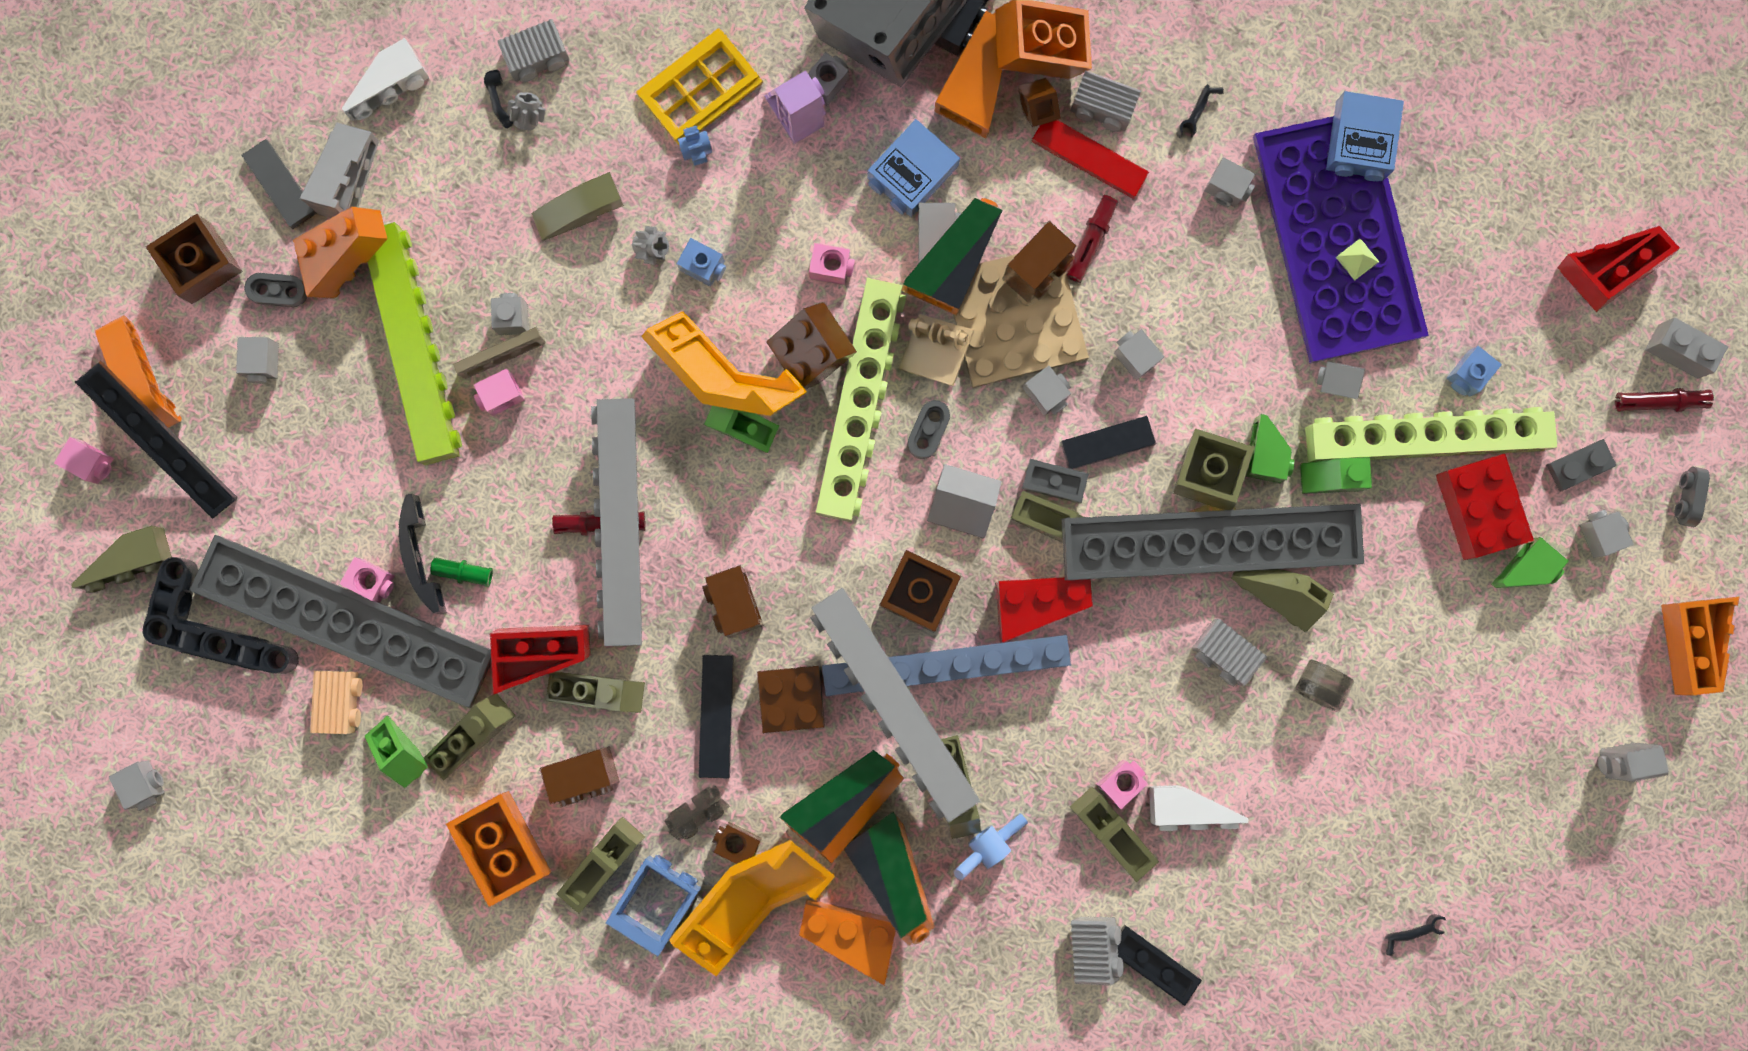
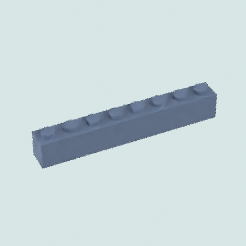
(963, 663)

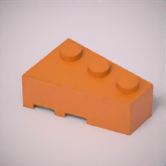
(337, 248)
(1699, 643)

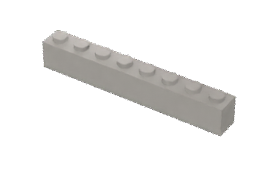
(618, 522)
(895, 704)

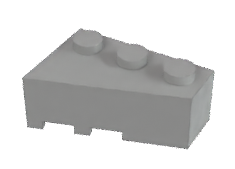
(341, 171)

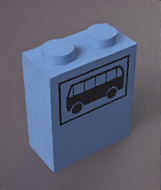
(1364, 136)
(912, 168)

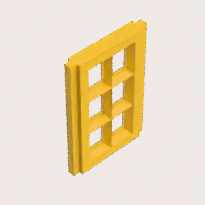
(685, 64)

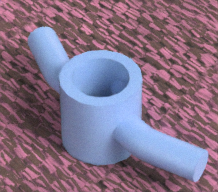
(989, 846)

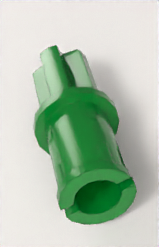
(461, 571)

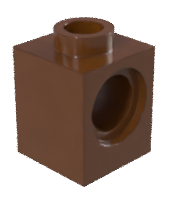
(1039, 102)
(750, 843)

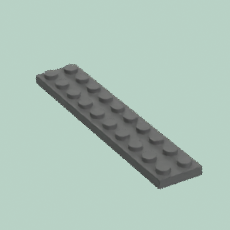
(1212, 541)
(342, 621)

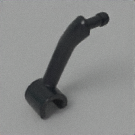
(492, 80)
(1198, 109)
(1413, 933)

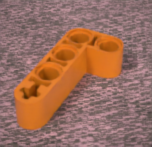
(129, 362)

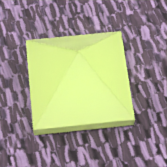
(1357, 259)

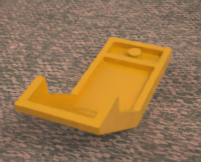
(712, 376)
(744, 900)

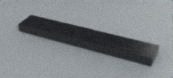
(156, 439)

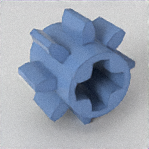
(695, 145)

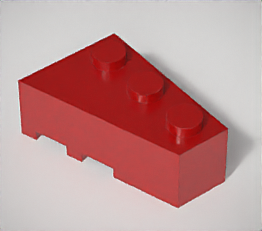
(1615, 267)
(1038, 602)

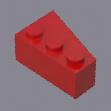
(535, 651)

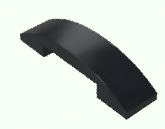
(411, 518)

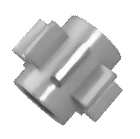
(526, 111)
(650, 245)

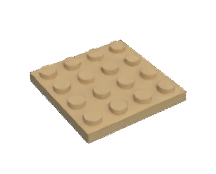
(1015, 335)

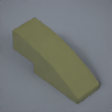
(577, 207)
(1042, 515)
(1114, 834)
(600, 865)

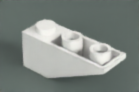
(388, 76)
(1181, 806)

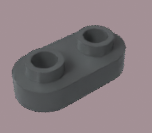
(277, 290)
(928, 430)
(1694, 488)

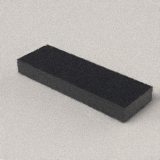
(1108, 442)
(1157, 966)

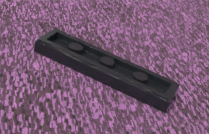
(716, 716)

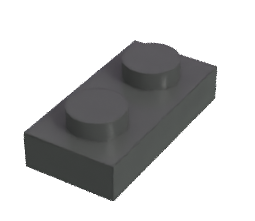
(1581, 465)
(1055, 481)

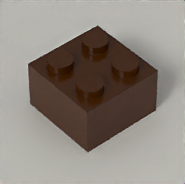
(194, 259)
(1039, 261)
(811, 345)
(920, 591)
(732, 601)
(791, 699)
(578, 775)

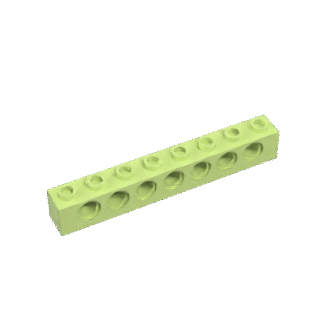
(875, 296)
(1537, 425)

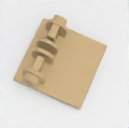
(935, 349)

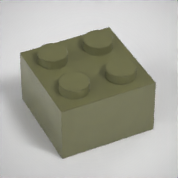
(1213, 470)

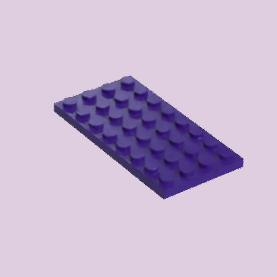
(1319, 219)

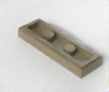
(499, 353)

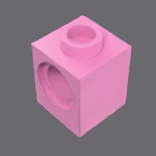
(821, 255)
(498, 392)
(84, 461)
(355, 580)
(1109, 787)

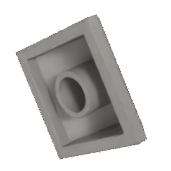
(964, 501)

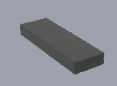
(278, 183)

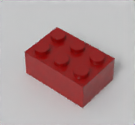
(1484, 507)

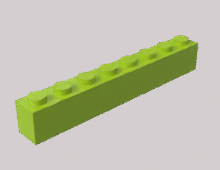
(412, 349)

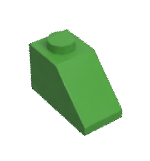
(743, 426)
(1271, 453)
(1336, 475)
(1532, 566)
(395, 753)

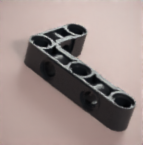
(171, 605)

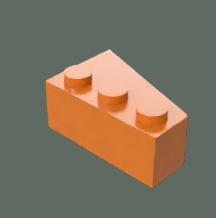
(850, 935)

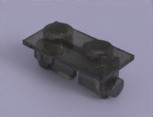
(685, 822)

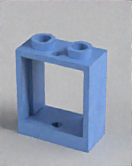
(639, 932)

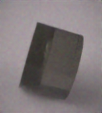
(1325, 684)

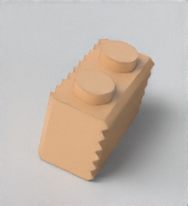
(335, 702)

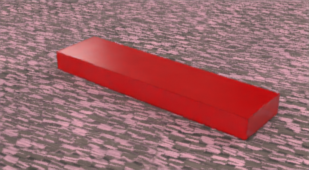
(1091, 157)

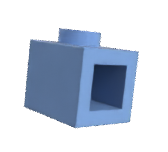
(701, 263)
(1473, 372)

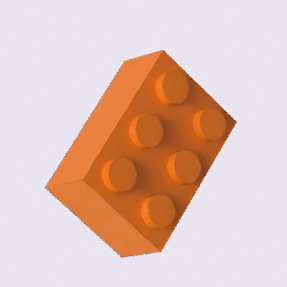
(1043, 39)
(498, 848)

